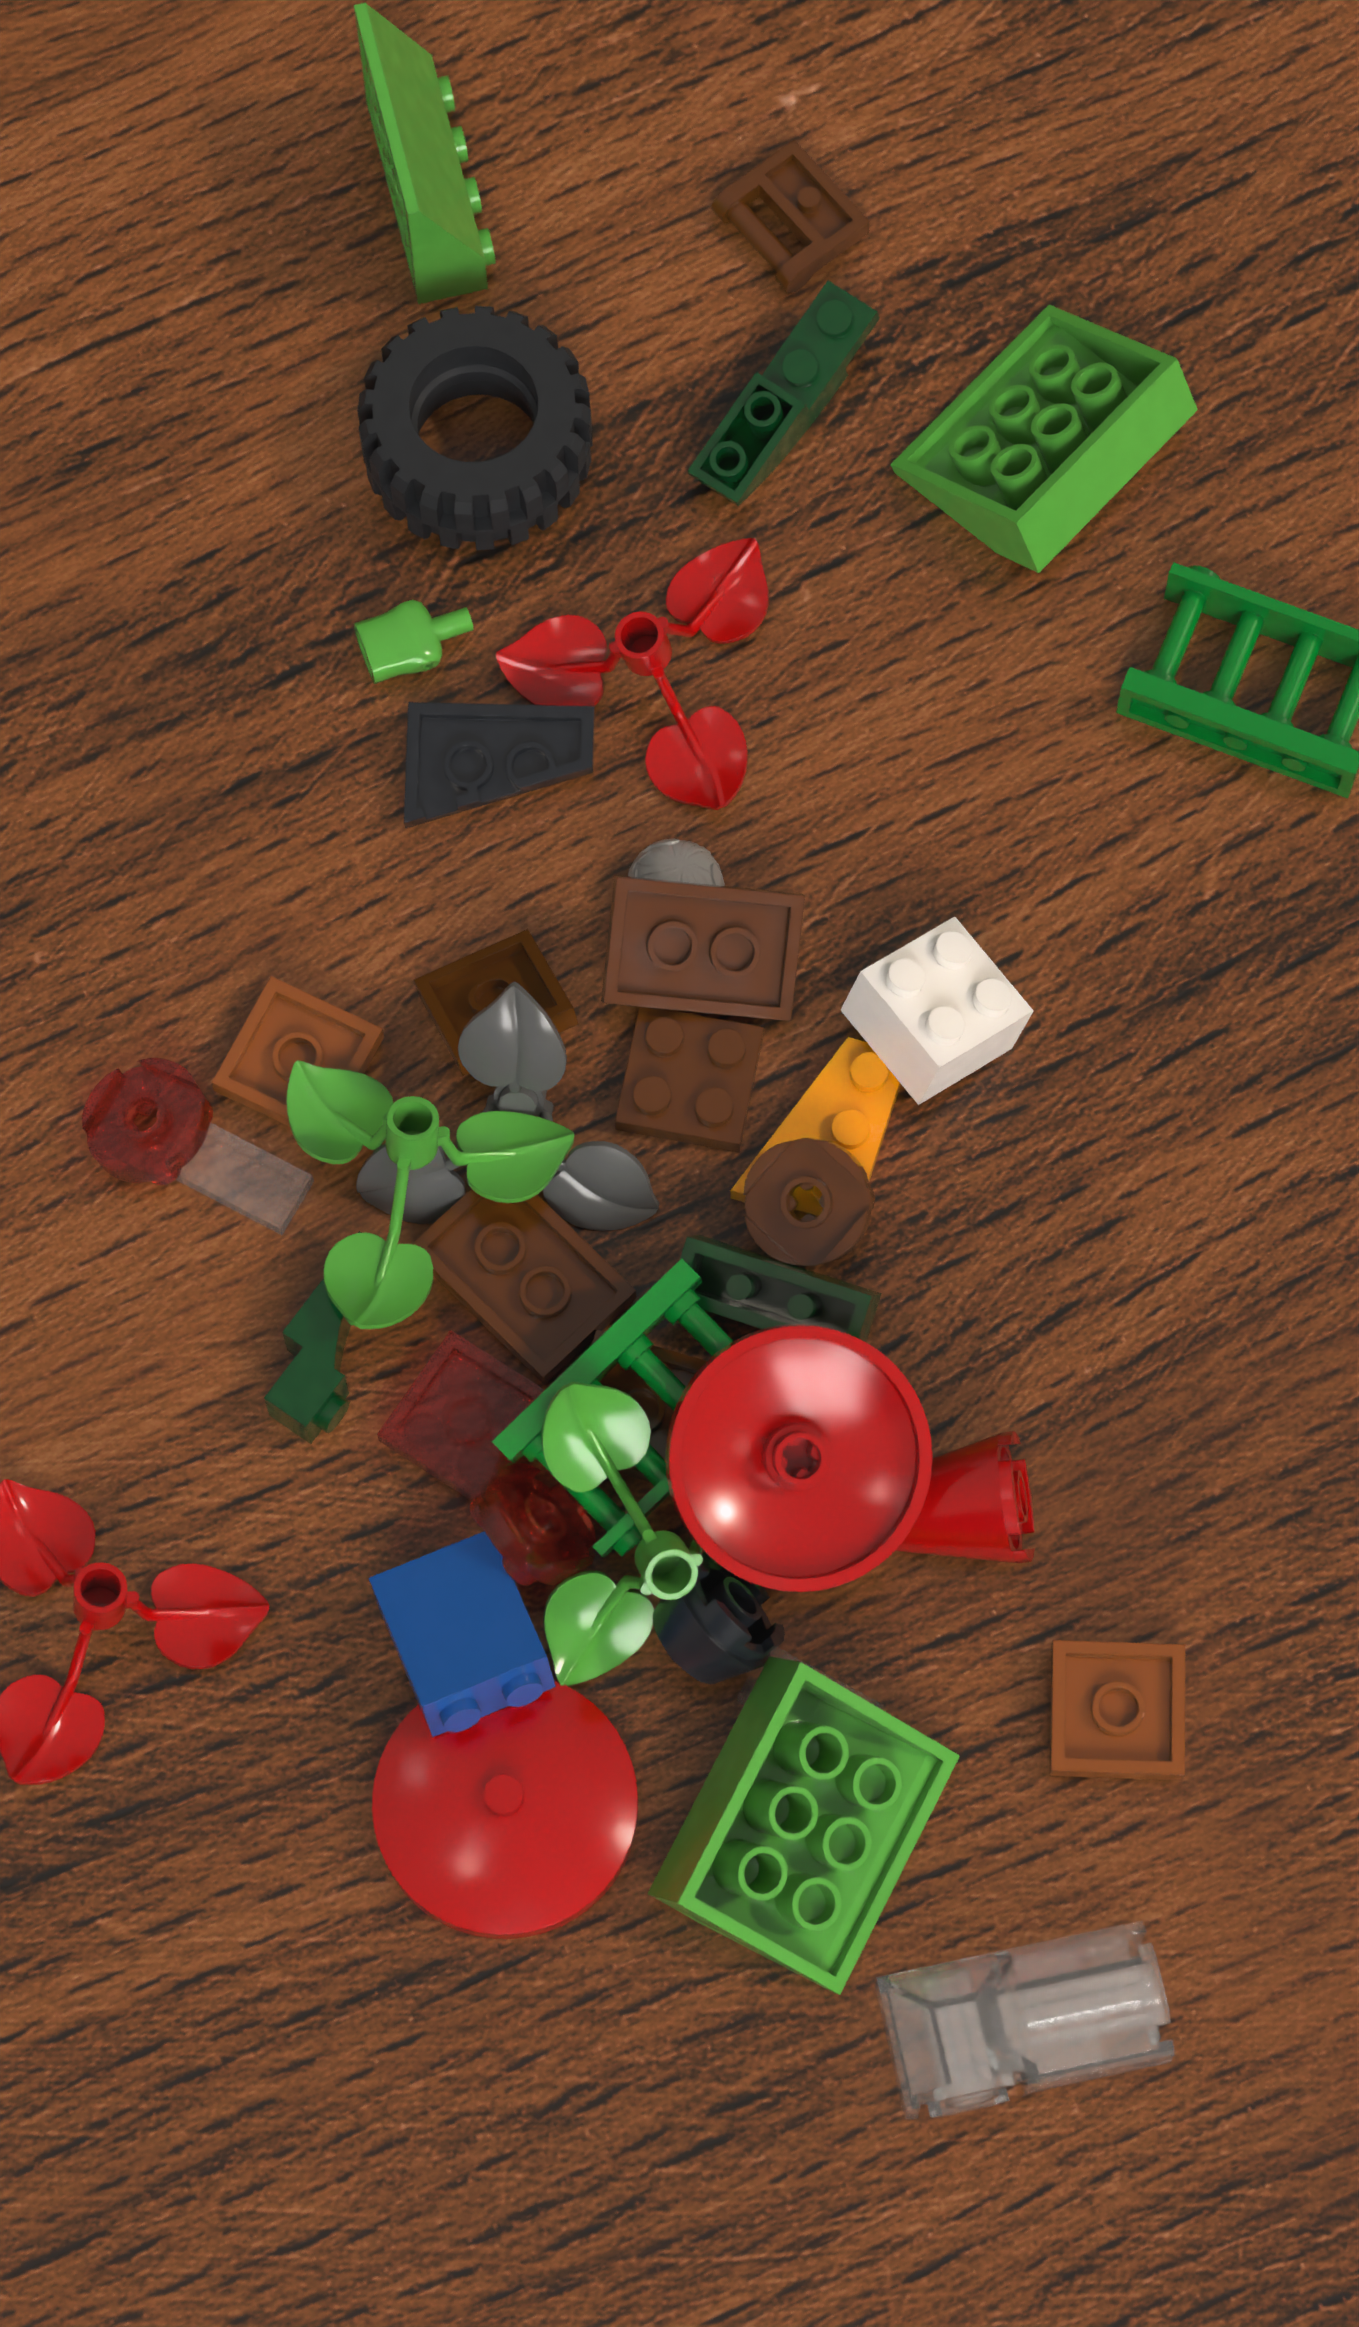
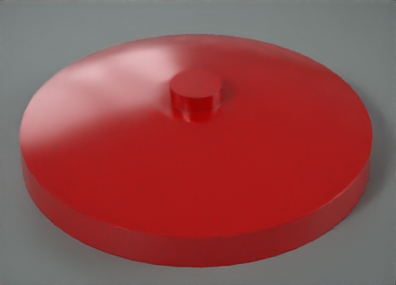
(799, 1457)
(508, 1818)

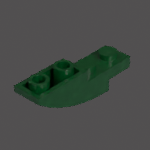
(787, 397)

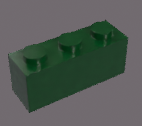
(775, 1293)

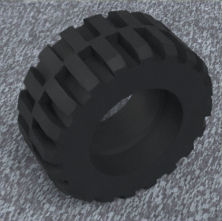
(461, 359)

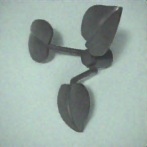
(524, 1056)

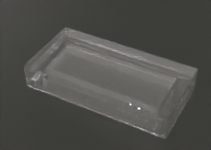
(247, 1179)

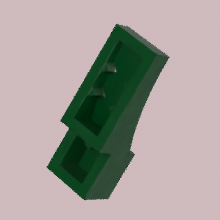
(312, 1389)

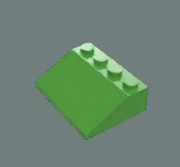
(422, 162)
(1047, 435)
(804, 1823)

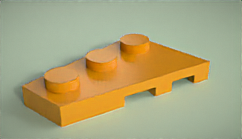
(843, 1105)

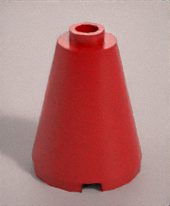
(976, 1504)

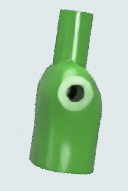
(407, 639)

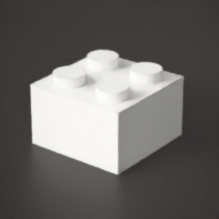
(936, 1010)

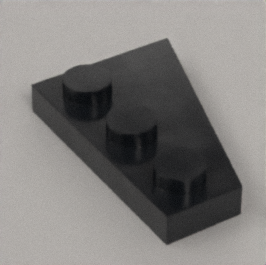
(490, 752)

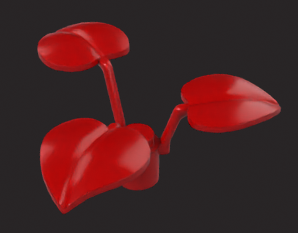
(563, 660)
(198, 1613)

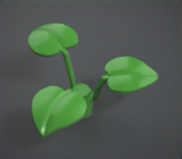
(342, 1110)
(588, 1617)

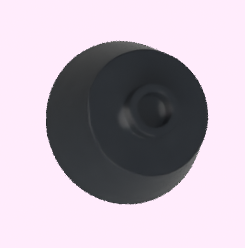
(717, 1626)

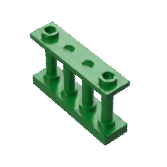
(1213, 716)
(629, 1347)

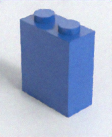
(462, 1634)

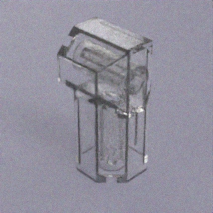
(1024, 2017)

